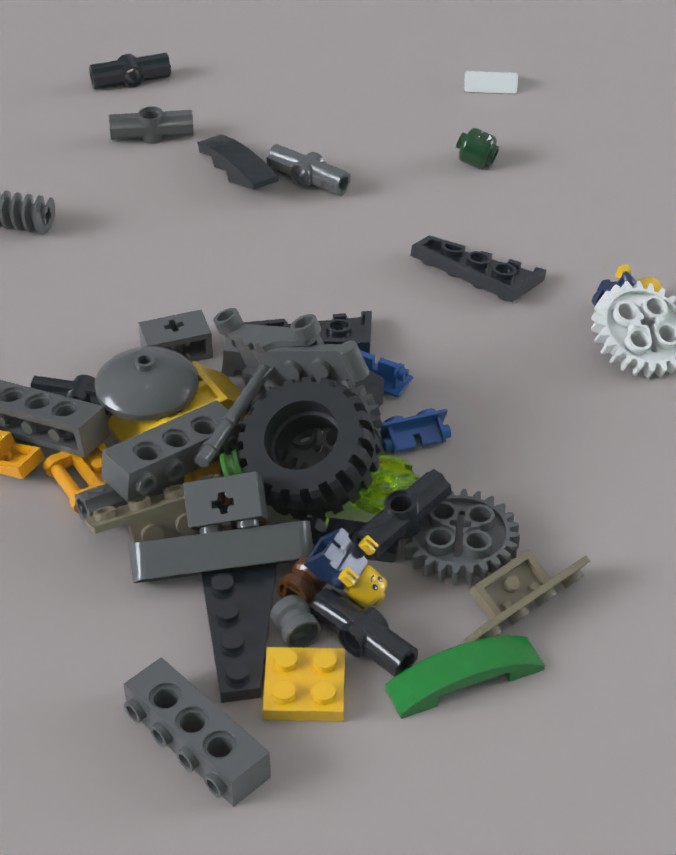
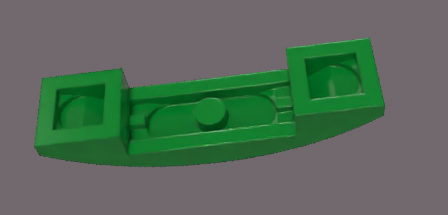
(461, 667)

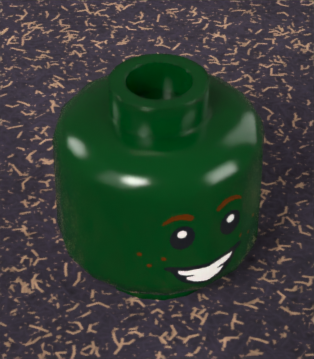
(477, 148)

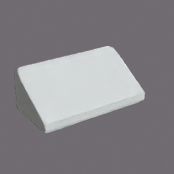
(490, 82)

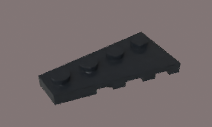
(478, 268)
(338, 329)
(239, 628)

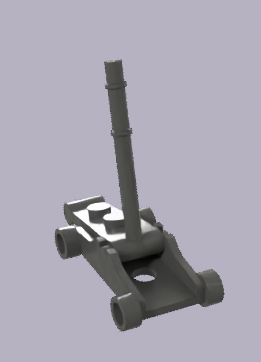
(278, 356)

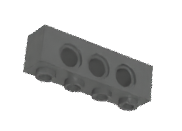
(52, 419)
(164, 452)
(197, 732)

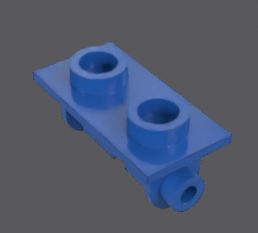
(395, 375)
(399, 432)

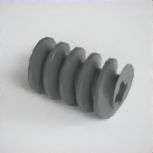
(25, 213)

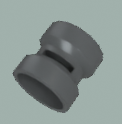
(294, 619)

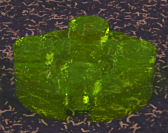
(392, 471)

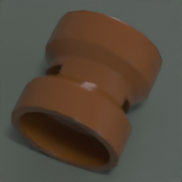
(300, 582)

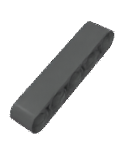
(220, 551)

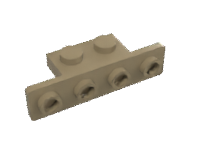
(148, 516)
(514, 587)

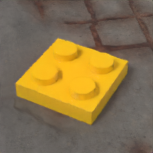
(304, 684)

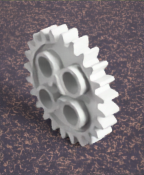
(637, 328)

